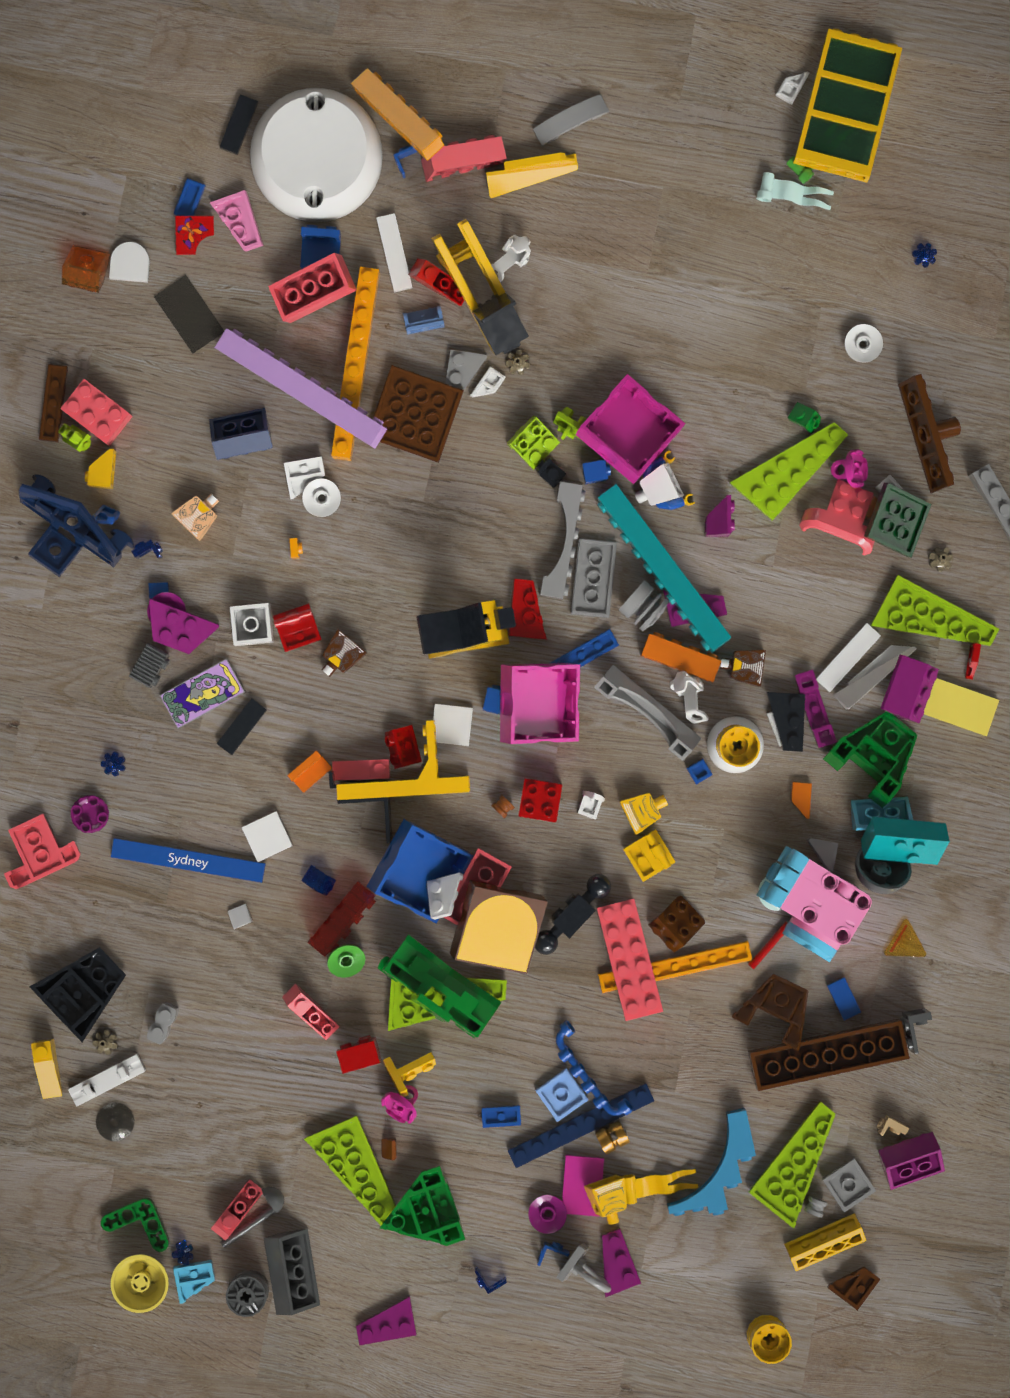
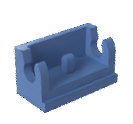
(423, 320)

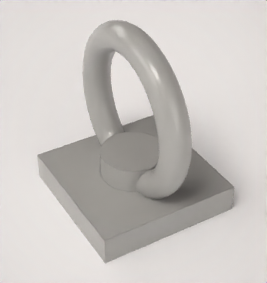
(577, 1265)

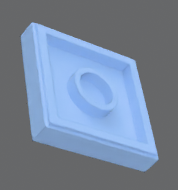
(561, 1094)

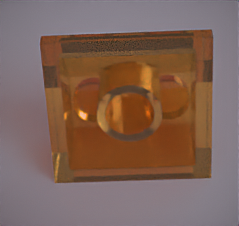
(85, 268)

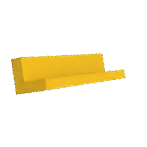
(825, 1239)

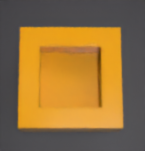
(296, 548)

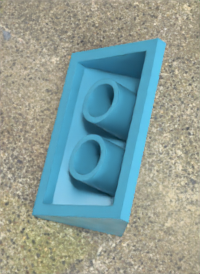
(865, 809)

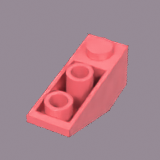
(310, 1011)
(237, 1210)

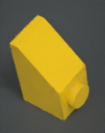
(102, 471)

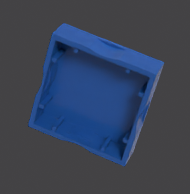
(411, 862)

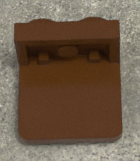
(677, 924)

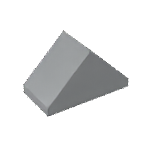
(825, 851)

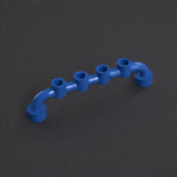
(588, 1083)

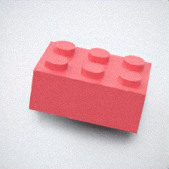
(96, 412)

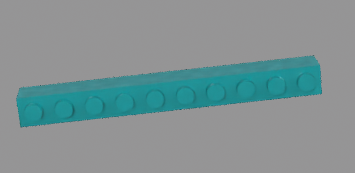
(663, 568)

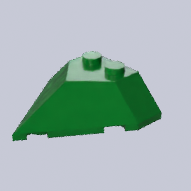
(427, 1211)

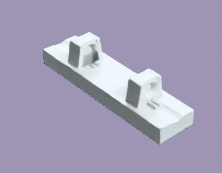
(107, 1080)

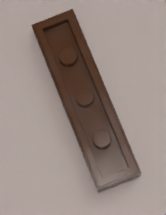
(52, 403)

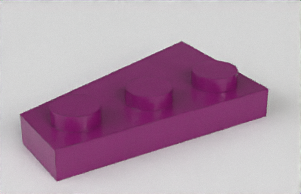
(388, 1325)

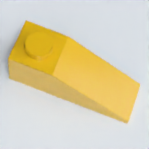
(47, 1068)

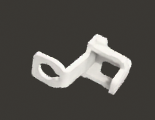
(516, 251)
(688, 687)

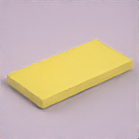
(961, 707)

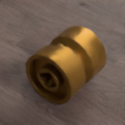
(606, 1141)

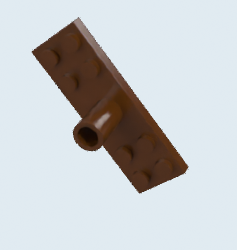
(929, 433)

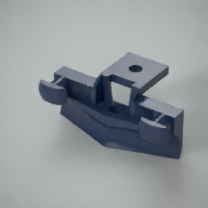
(86, 532)

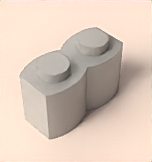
(161, 1027)

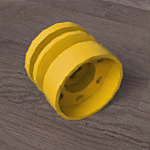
(746, 753)
(775, 1347)

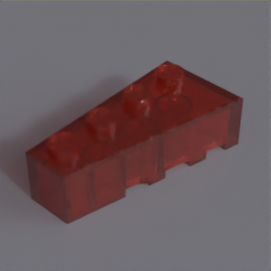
(342, 918)

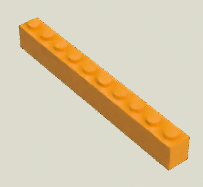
(357, 355)

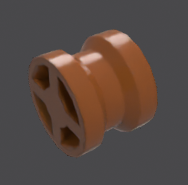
(503, 806)

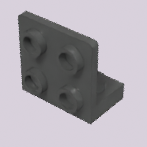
(919, 1017)

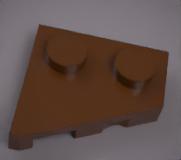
(855, 1286)

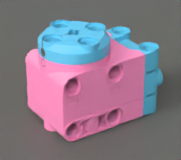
(821, 904)

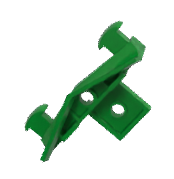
(421, 970)

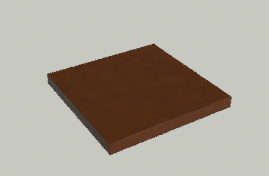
(417, 412)

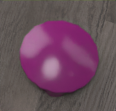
(89, 814)

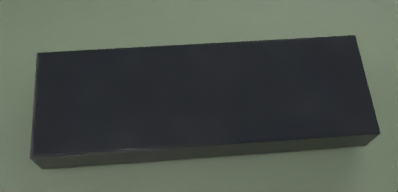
(238, 124)
(241, 726)

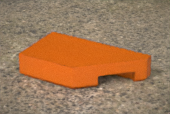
(802, 797)

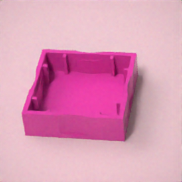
(630, 429)
(539, 703)

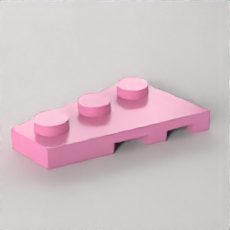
(239, 218)

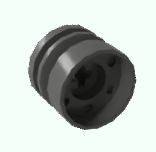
(254, 1284)

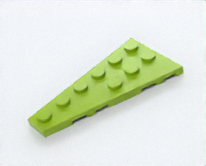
(781, 477)
(923, 613)
(405, 1012)
(352, 1160)
(790, 1173)

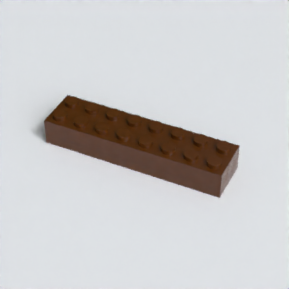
(829, 1054)

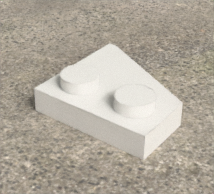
(301, 473)
(442, 895)

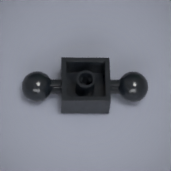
(573, 914)

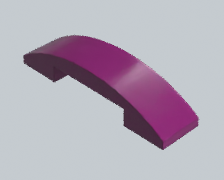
(815, 709)

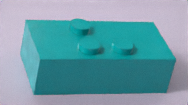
(905, 840)

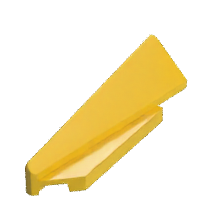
(529, 171)

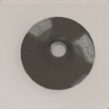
(122, 1115)

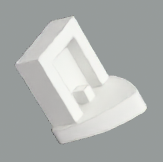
(590, 804)

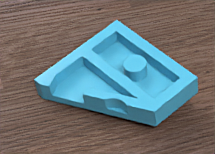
(193, 1278)

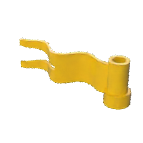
(655, 1185)

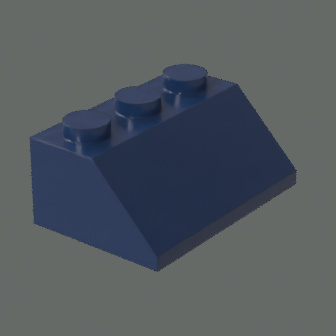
(240, 433)

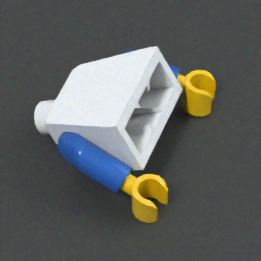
(661, 486)

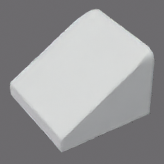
(239, 916)

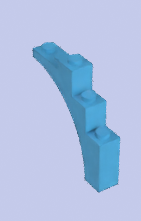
(711, 1194)

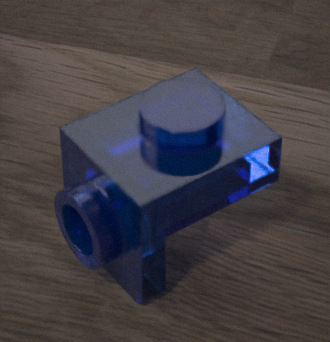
(144, 548)
(318, 880)

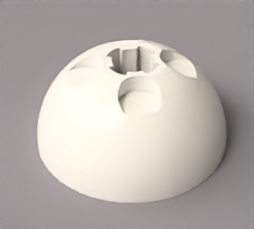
(711, 743)

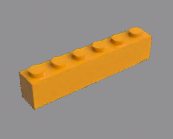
(398, 114)

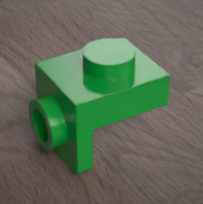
(805, 417)

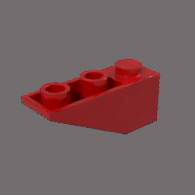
(436, 280)

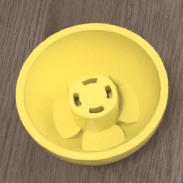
(138, 1294)

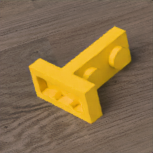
(408, 1071)

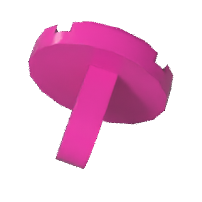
(855, 468)
(400, 1107)

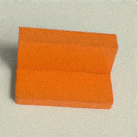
(310, 771)

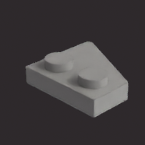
(463, 367)

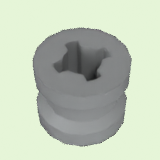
(815, 1206)

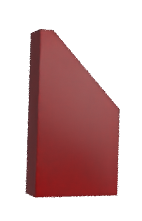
(973, 660)

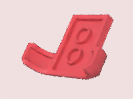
(843, 515)
(38, 852)

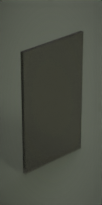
(189, 314)

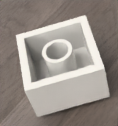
(251, 624)

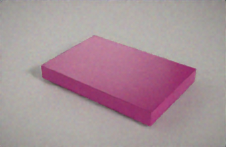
(578, 1173)

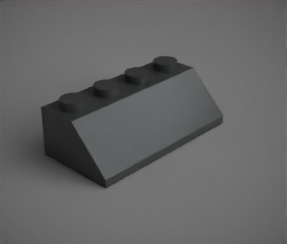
(291, 1272)

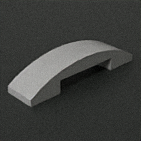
(570, 119)

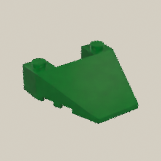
(880, 750)

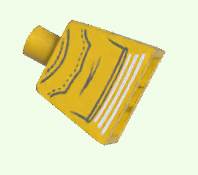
(642, 810)
(608, 1197)

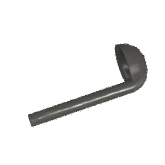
(274, 1198)

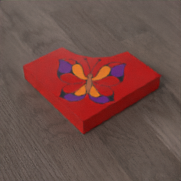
(190, 231)

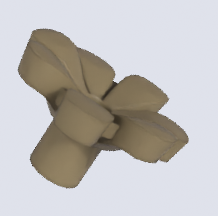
(517, 366)
(938, 561)
(108, 1042)

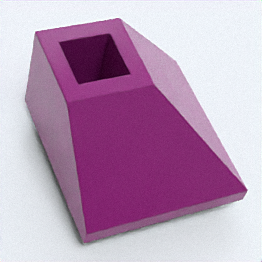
(719, 521)

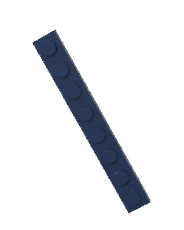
(576, 1127)

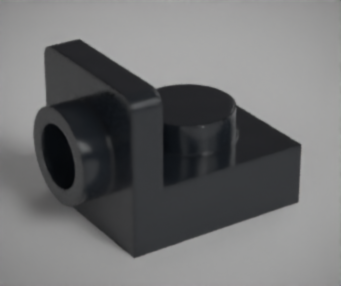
(550, 472)

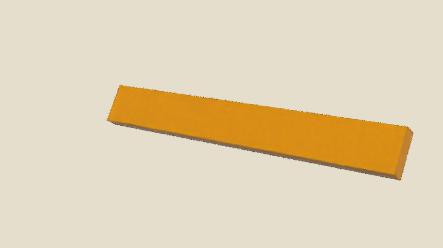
(689, 963)

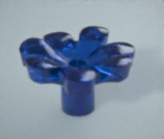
(924, 255)
(116, 763)
(183, 1252)

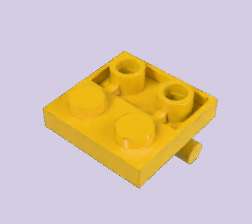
(649, 855)

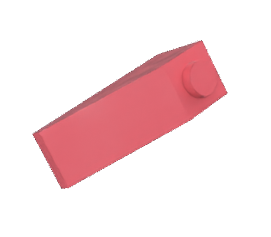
(361, 769)

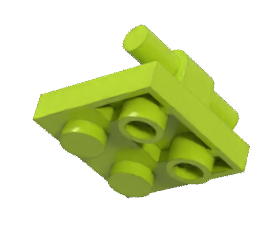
(533, 442)

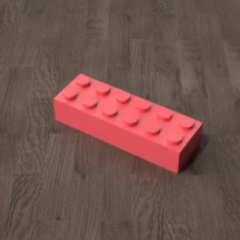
(629, 959)

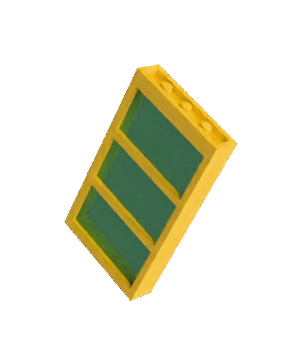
(848, 105)

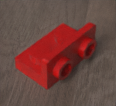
(402, 747)

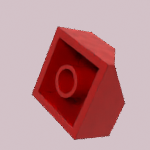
(360, 1055)

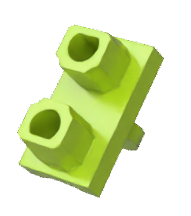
(566, 424)
(75, 437)

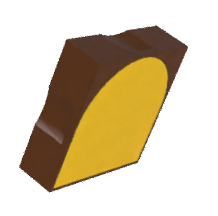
(498, 927)

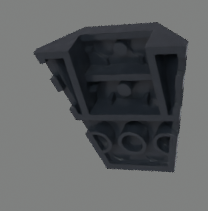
(81, 991)

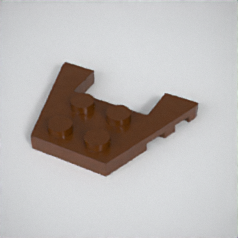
(782, 1001)

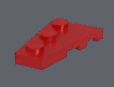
(526, 611)

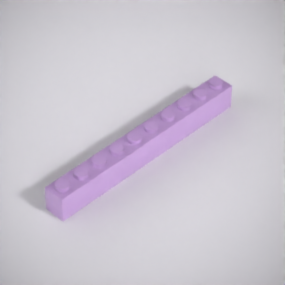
(301, 388)

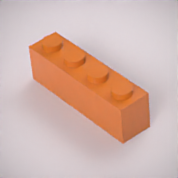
(681, 658)

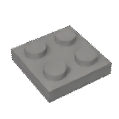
(848, 1184)

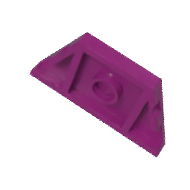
(178, 628)

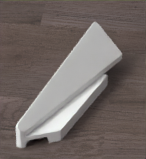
(871, 675)

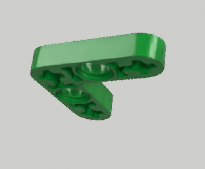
(138, 1214)

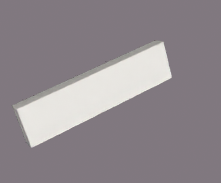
(394, 252)
(848, 657)

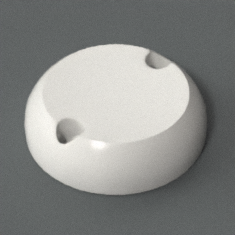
(316, 154)

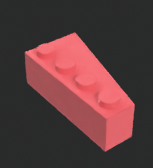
(464, 157)

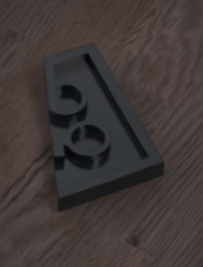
(789, 719)

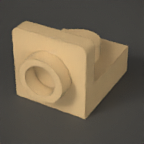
(895, 1126)

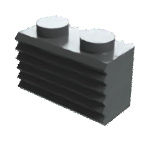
(149, 666)

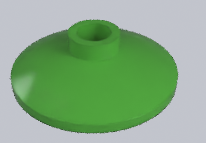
(346, 966)

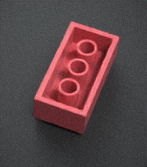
(312, 288)
(483, 869)

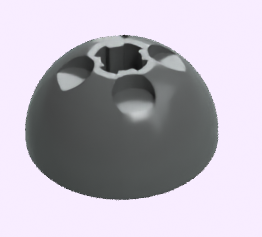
(882, 875)

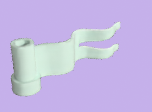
(790, 191)

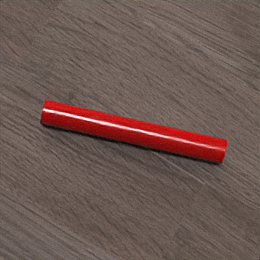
(768, 946)

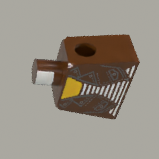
(341, 654)
(745, 666)

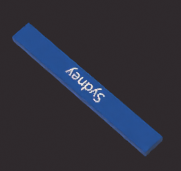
(188, 860)

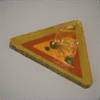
(905, 942)

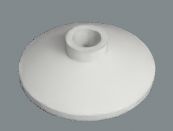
(870, 336)
(331, 494)

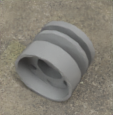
(644, 606)

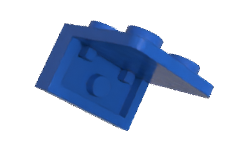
(318, 243)

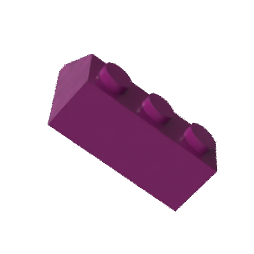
(909, 689)
(911, 1160)

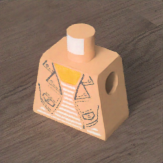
(197, 515)

